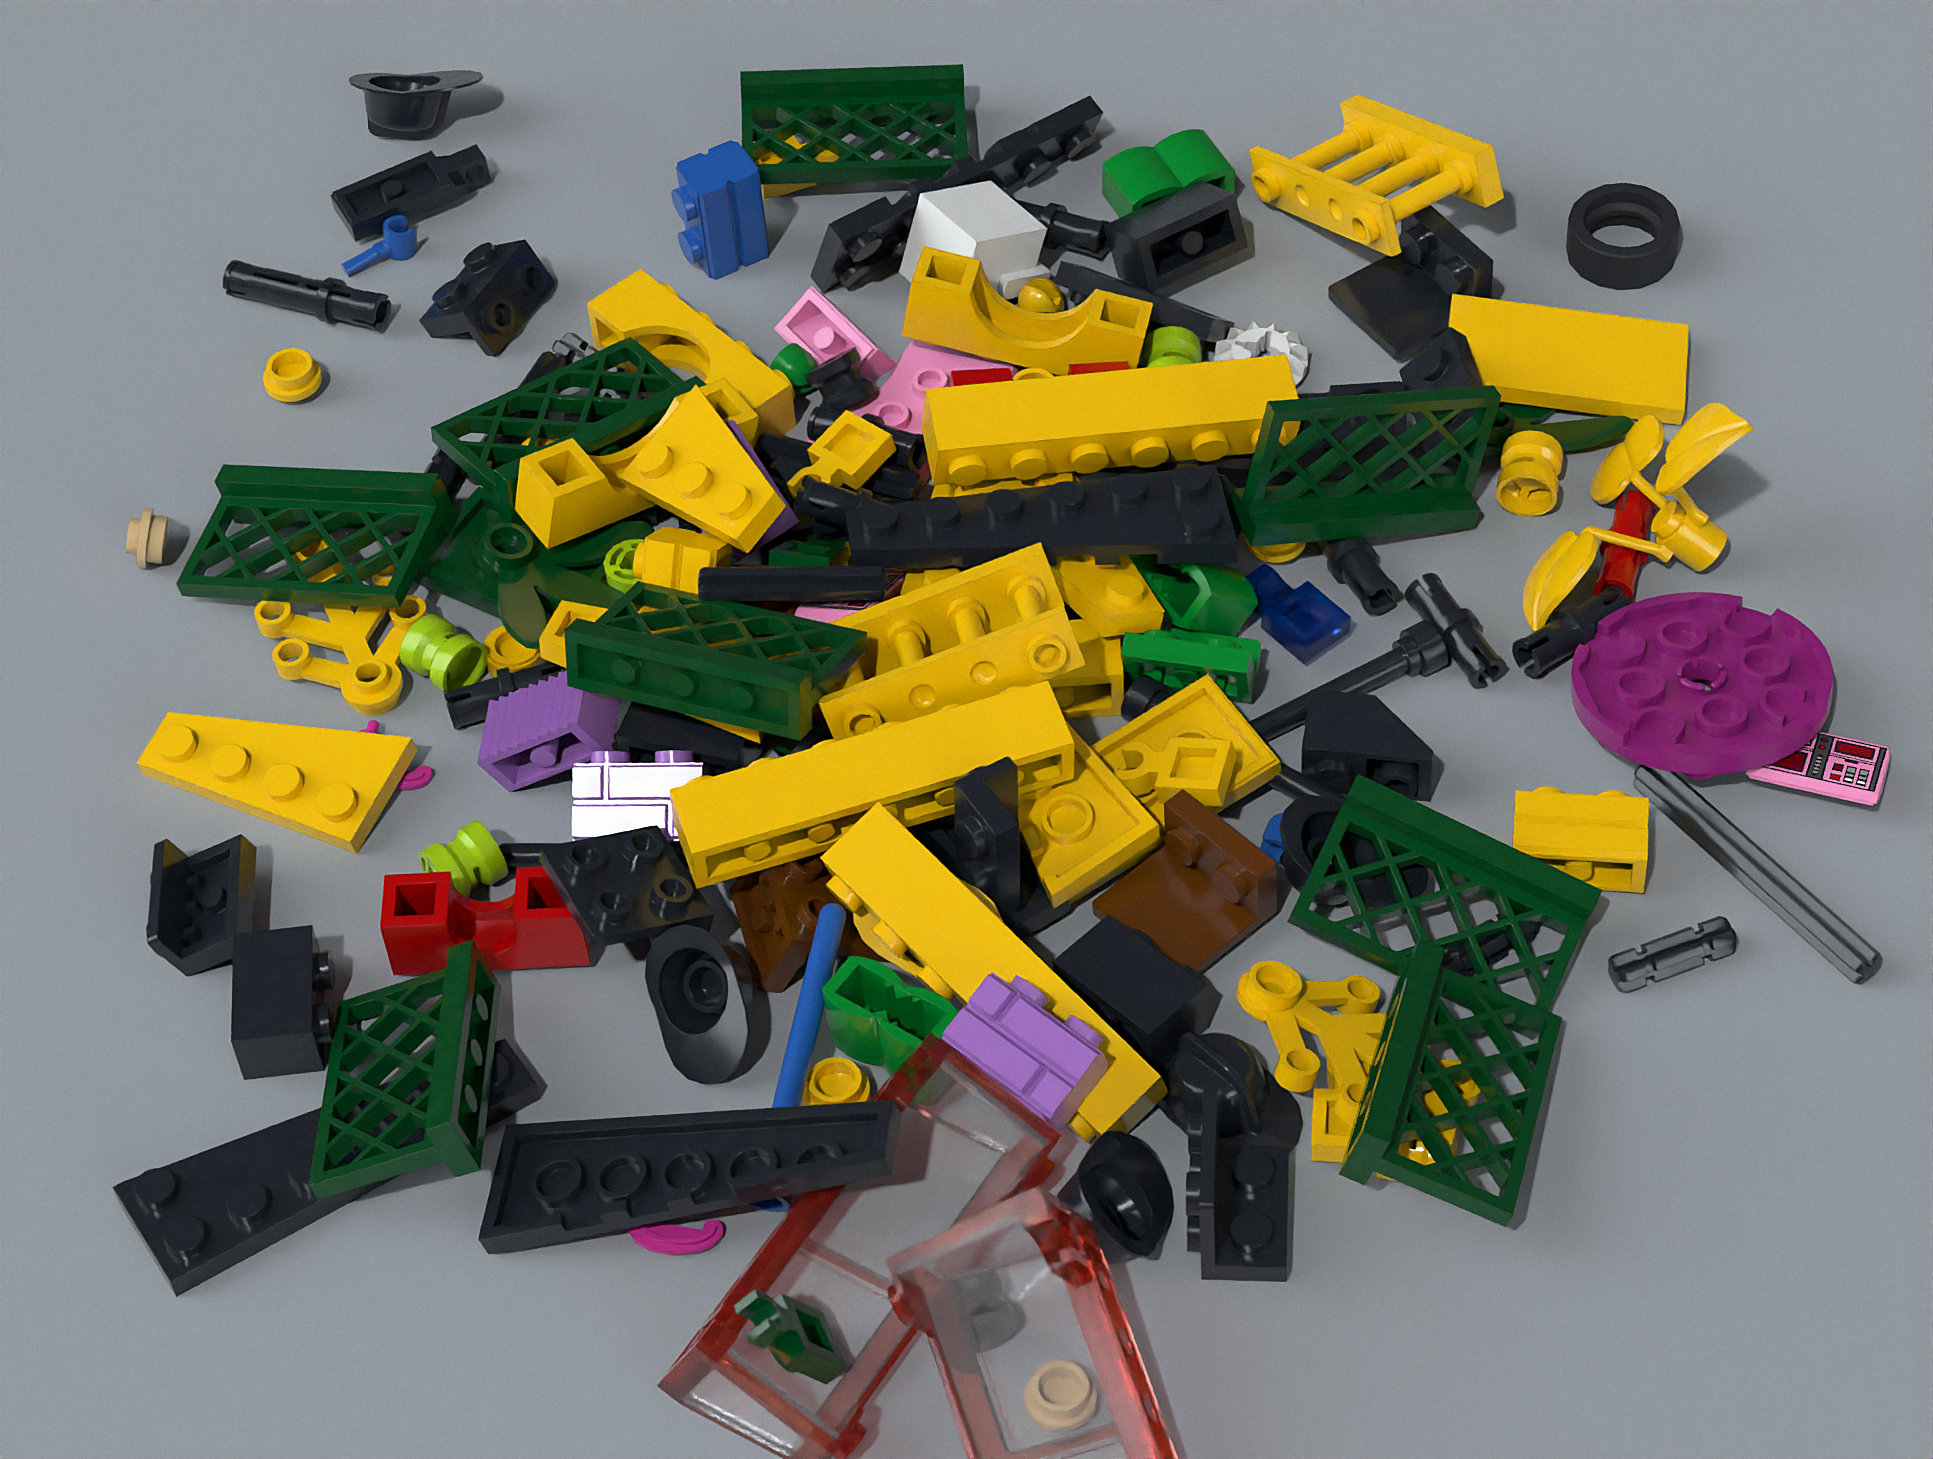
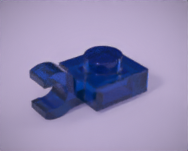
(1297, 618)

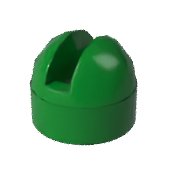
(794, 363)

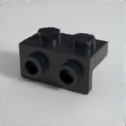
(490, 295)
(1443, 365)
(989, 832)
(200, 902)

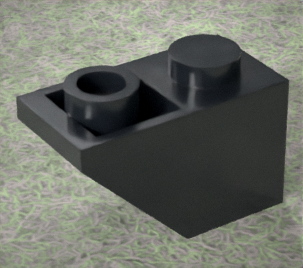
(1362, 736)

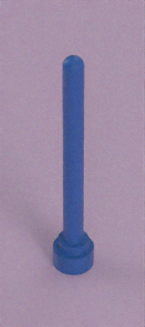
(807, 1022)

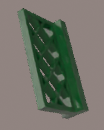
(848, 103)
(625, 425)
(1360, 502)
(321, 504)
(715, 683)
(1452, 854)
(455, 1065)
(1395, 1079)

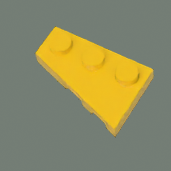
(705, 475)

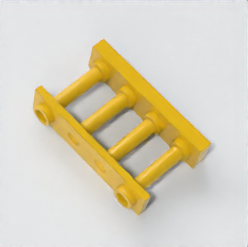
(1378, 138)
(954, 644)

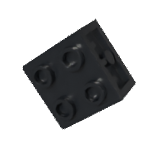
(1408, 296)
(625, 886)
(1235, 1202)

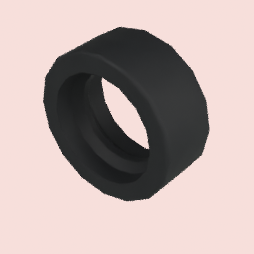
(1622, 266)

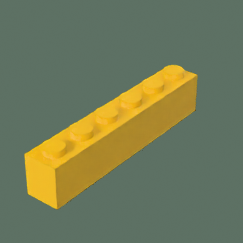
(1102, 419)
(814, 796)
(962, 942)

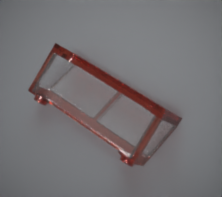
(956, 1156)
(1030, 1336)

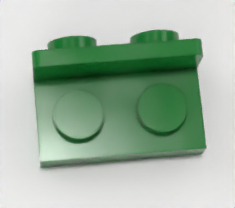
(1185, 656)

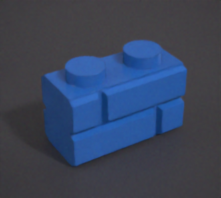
(721, 210)

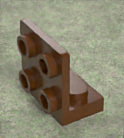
(1197, 889)
(780, 917)

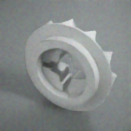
(1250, 343)

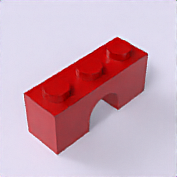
(528, 930)

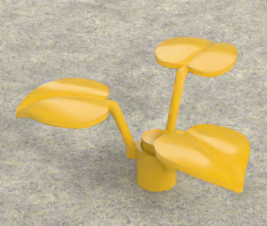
(1678, 528)

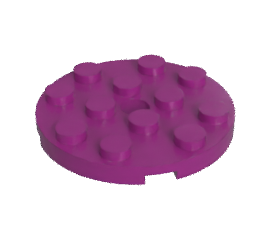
(1763, 675)

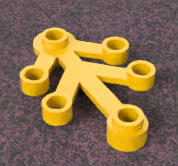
(368, 680)
(1283, 1001)

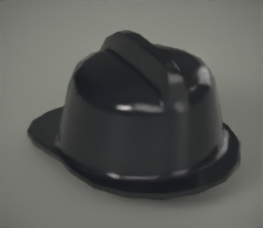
(411, 103)
(1303, 833)
(700, 1001)
(1250, 1100)
(1122, 1194)

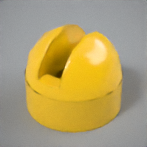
(1041, 296)

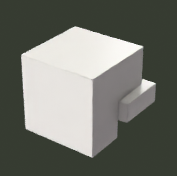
(982, 225)

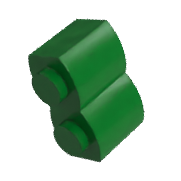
(1151, 173)
(1199, 594)
(879, 1017)

